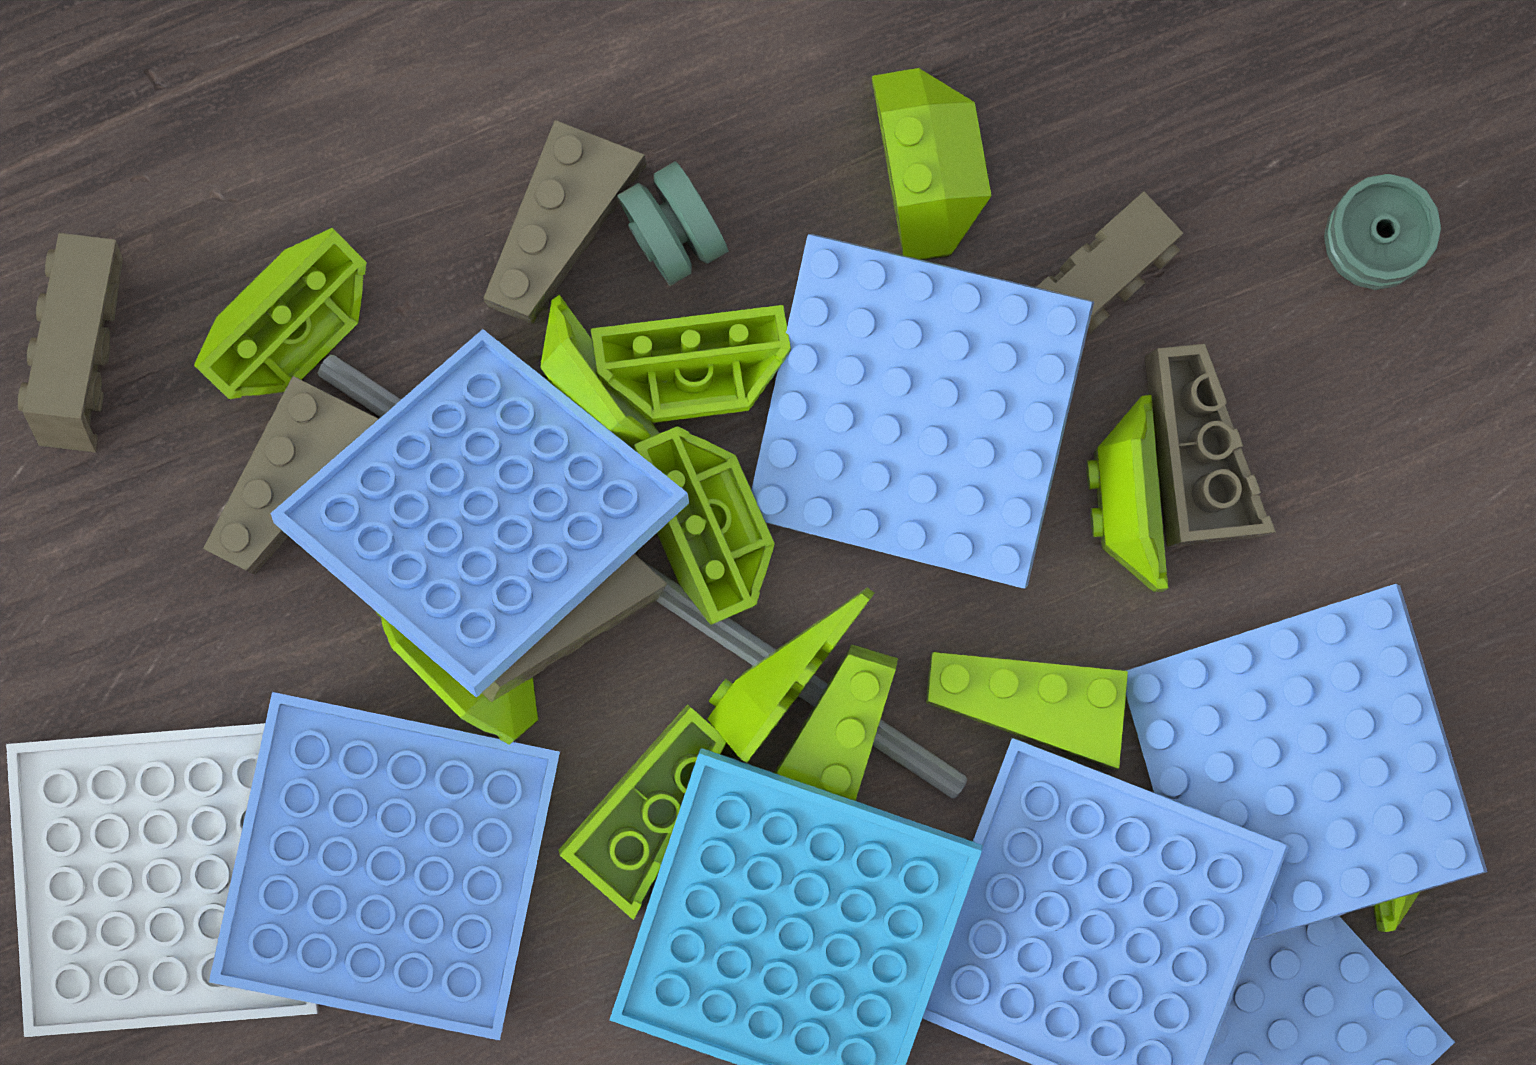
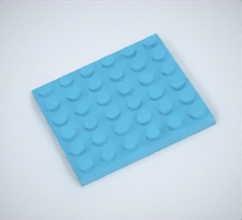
(792, 924)

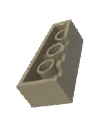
(559, 216)
(1118, 258)
(71, 341)
(296, 444)
(1199, 453)
(619, 596)

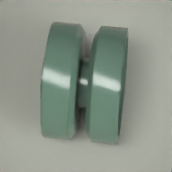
(1389, 205)
(667, 226)

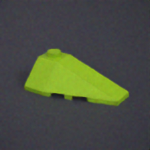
(763, 694)

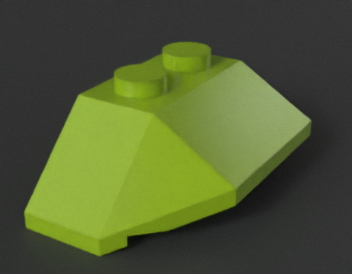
(931, 161)
(285, 318)
(693, 361)
(571, 368)
(1130, 497)
(720, 537)
(506, 716)

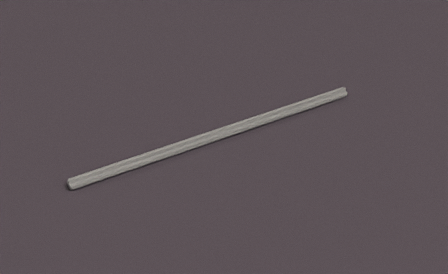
(676, 600)

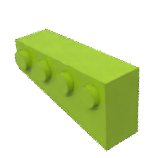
(1043, 702)
(842, 726)
(631, 827)

